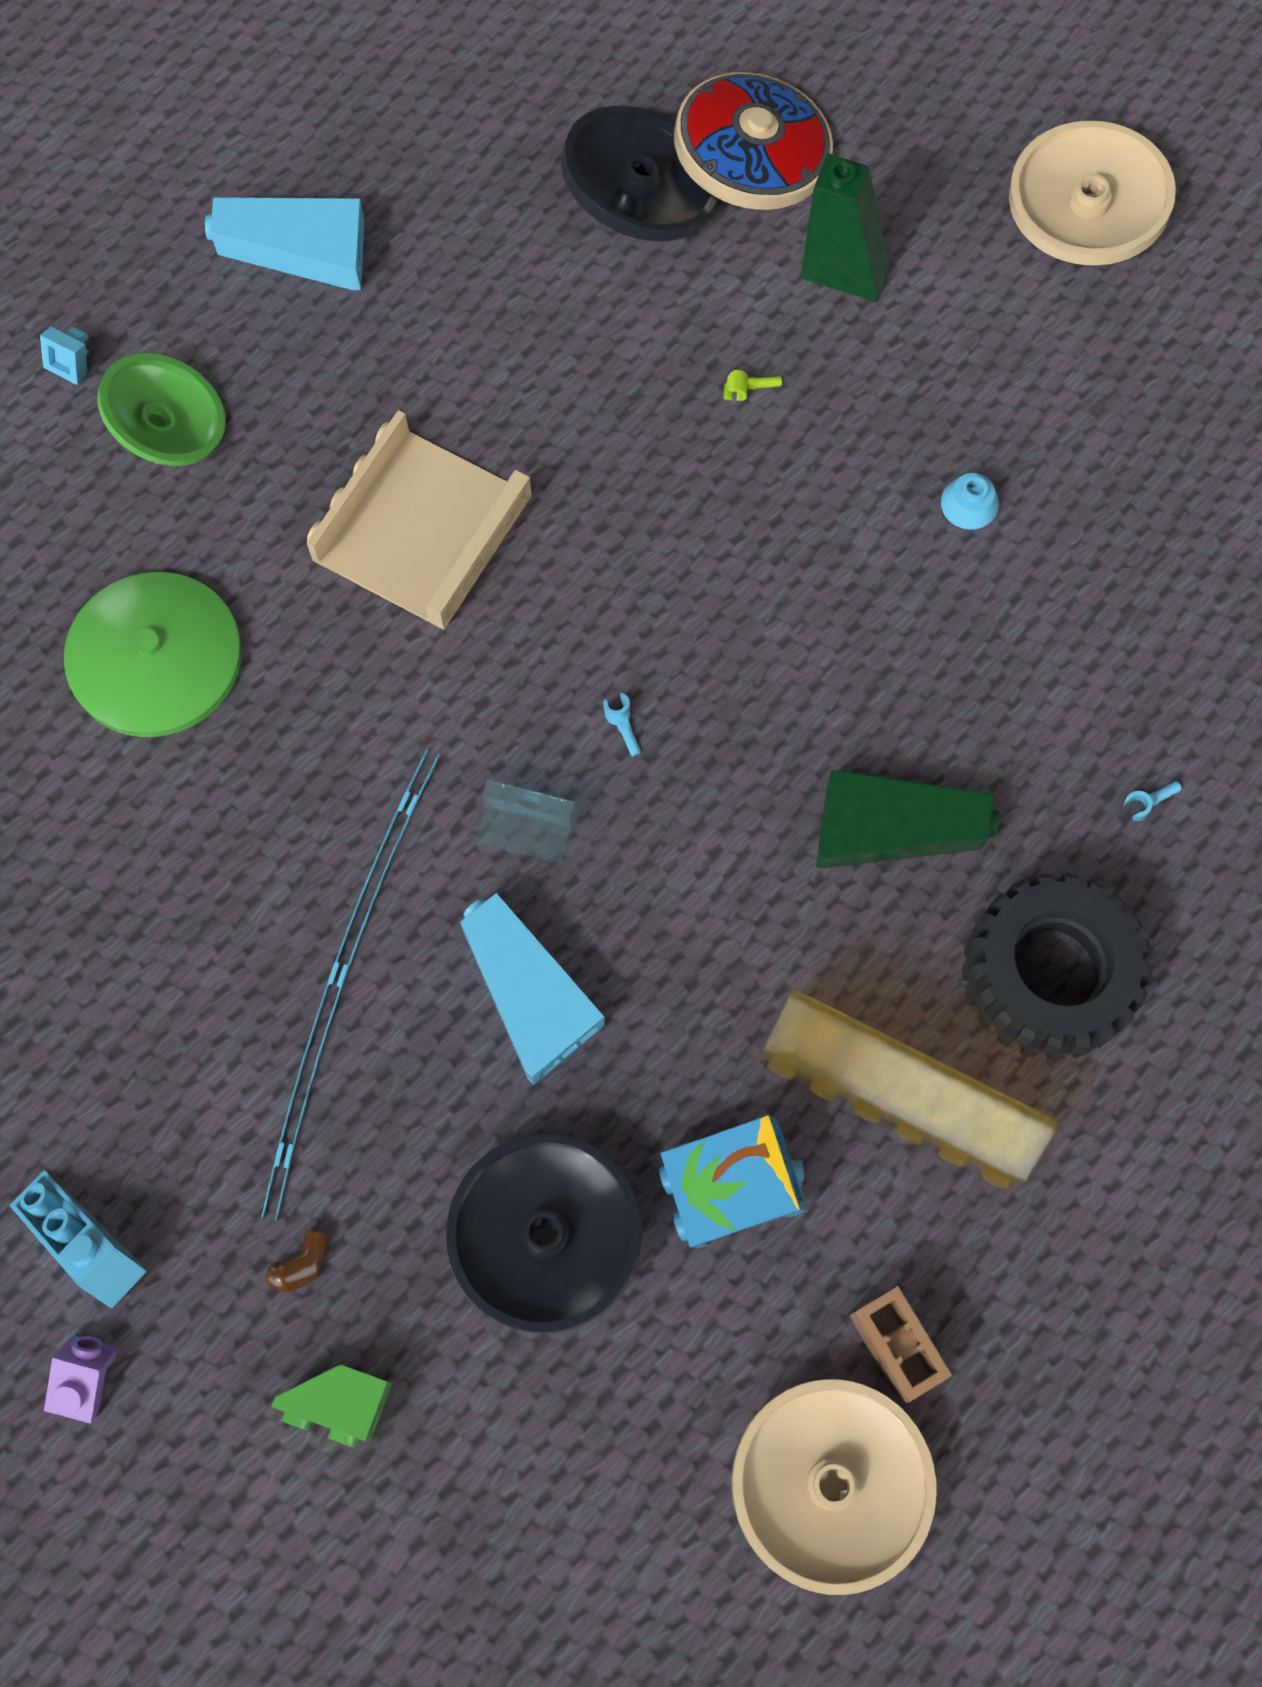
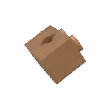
(900, 1345)

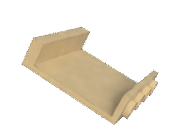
(417, 523)

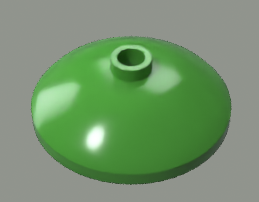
(166, 393)

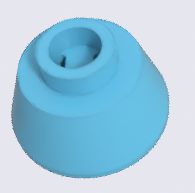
(970, 501)

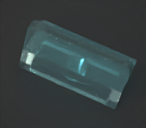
(525, 821)

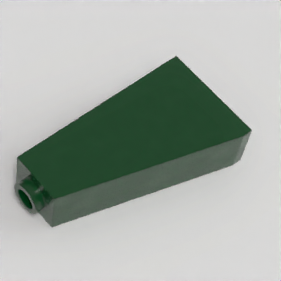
(845, 232)
(898, 819)

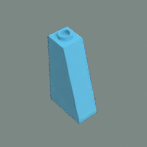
(292, 235)
(533, 994)

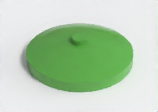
(152, 654)

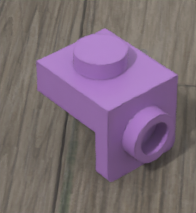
(78, 1378)

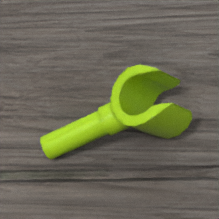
(739, 382)

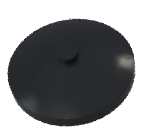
(629, 175)
(544, 1233)

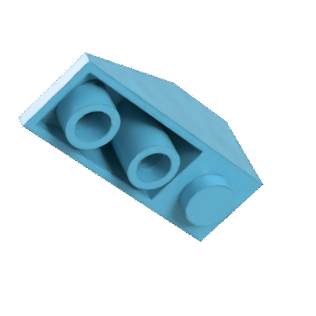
(77, 1240)

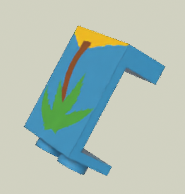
(731, 1181)

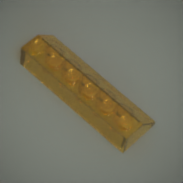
(908, 1091)

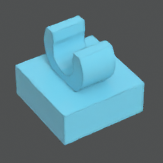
(65, 353)

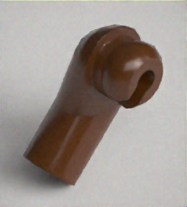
(302, 1268)

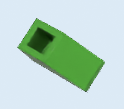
(337, 1399)

